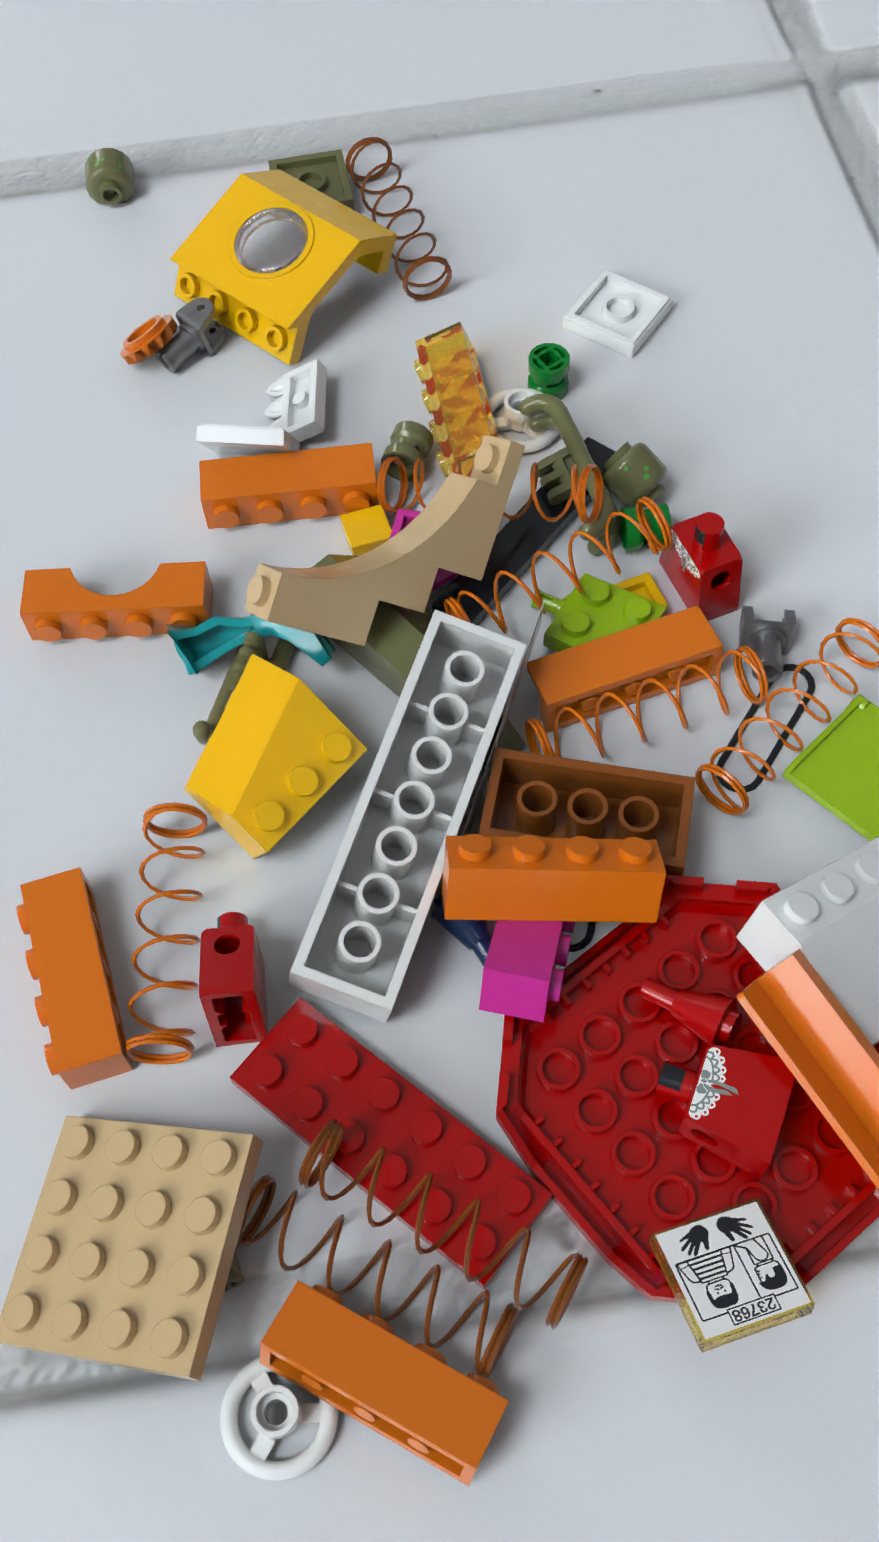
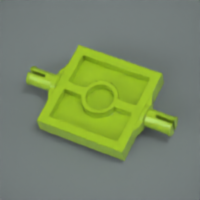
(595, 614)

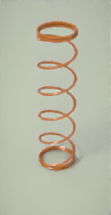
(578, 497)
(453, 606)
(753, 660)
(727, 776)
(162, 1035)

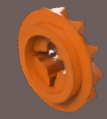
(148, 338)

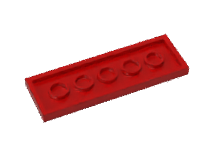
(318, 1073)

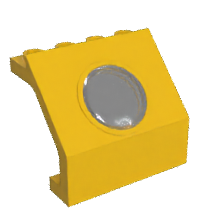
(274, 256)

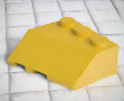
(270, 757)

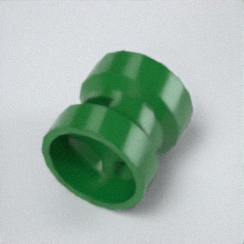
(549, 369)
(631, 536)

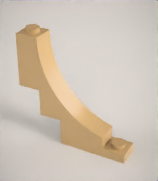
(449, 534)

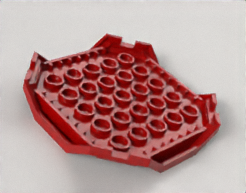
(611, 1149)

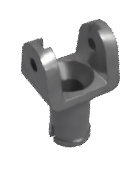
(194, 334)
(767, 639)

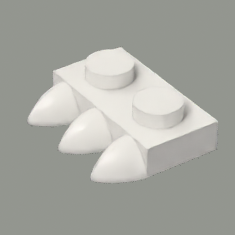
(299, 401)

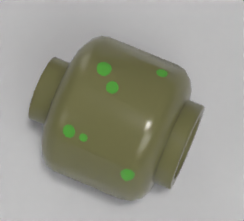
(109, 174)
(634, 473)

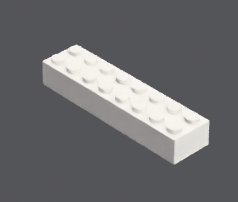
(408, 806)

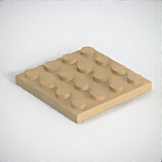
(131, 1245)

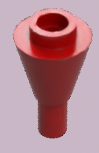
(706, 1015)

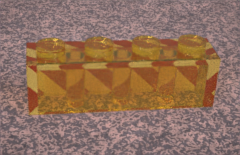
(454, 396)

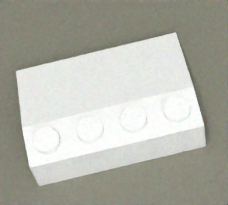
(835, 927)

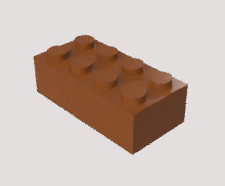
(588, 799)

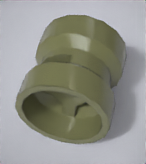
(408, 443)

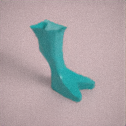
(220, 634)

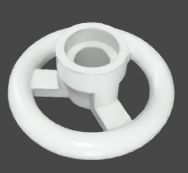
(518, 422)
(255, 1460)

